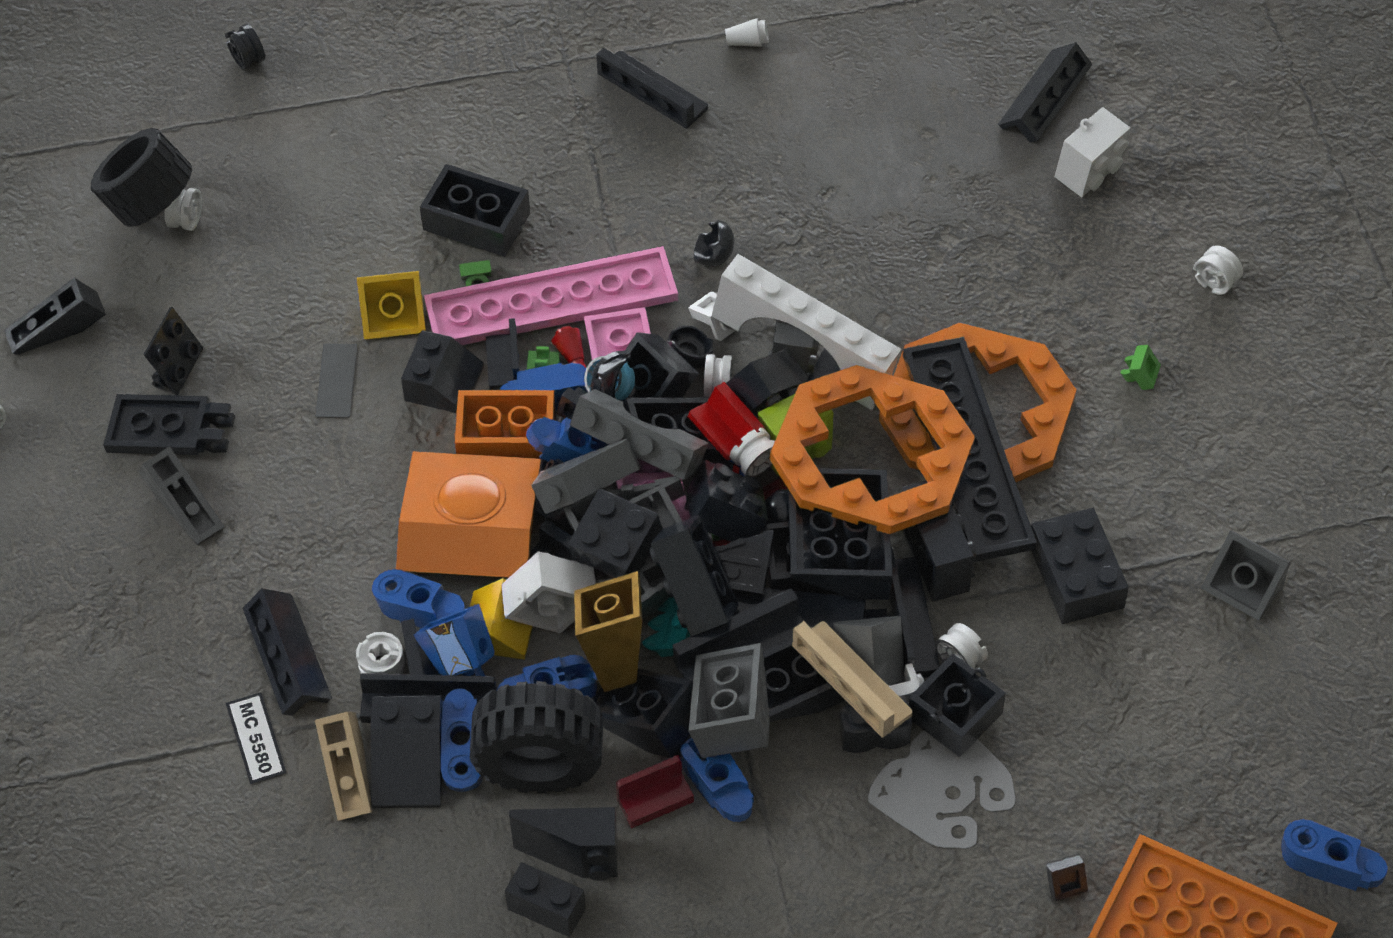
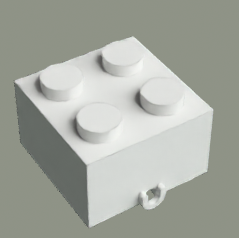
(1092, 152)
(544, 591)

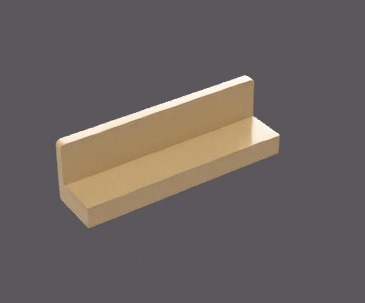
(851, 677)

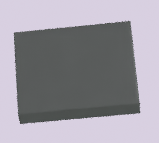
(1246, 575)
(877, 644)

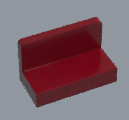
(653, 792)

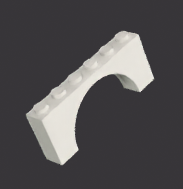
(753, 292)

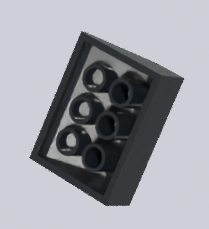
(840, 553)

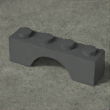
(661, 447)

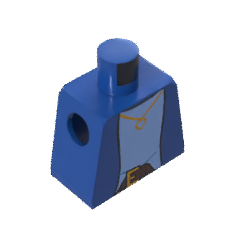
(457, 642)

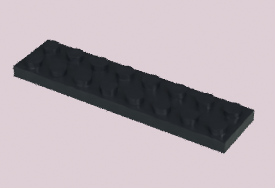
(987, 490)

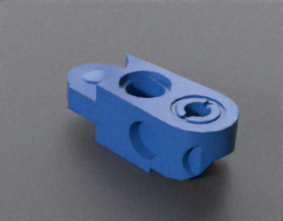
(550, 377)
(560, 440)
(413, 598)
(569, 671)
(457, 718)
(728, 796)
(1308, 850)

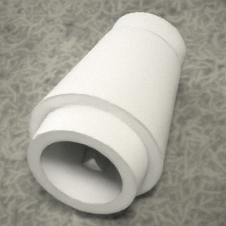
(748, 34)

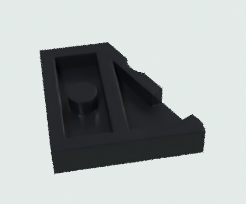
(747, 562)

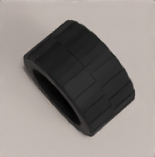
(141, 177)

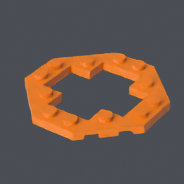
(996, 352)
(852, 499)

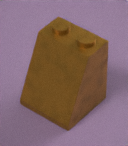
(610, 628)

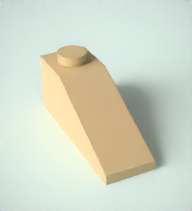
(345, 764)

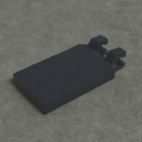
(162, 421)

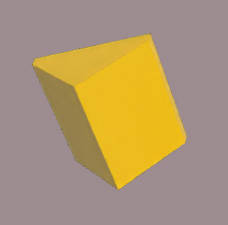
(391, 304)
(507, 636)

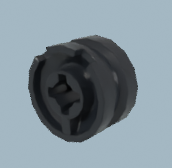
(245, 46)

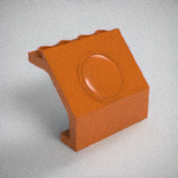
(467, 514)

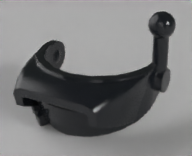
(607, 371)

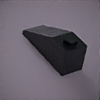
(57, 317)

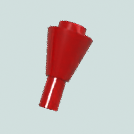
(569, 344)

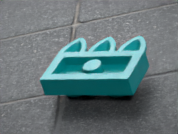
(668, 630)

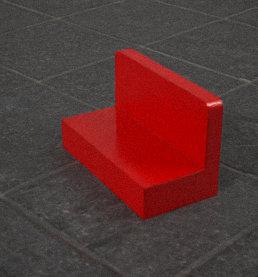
(724, 419)

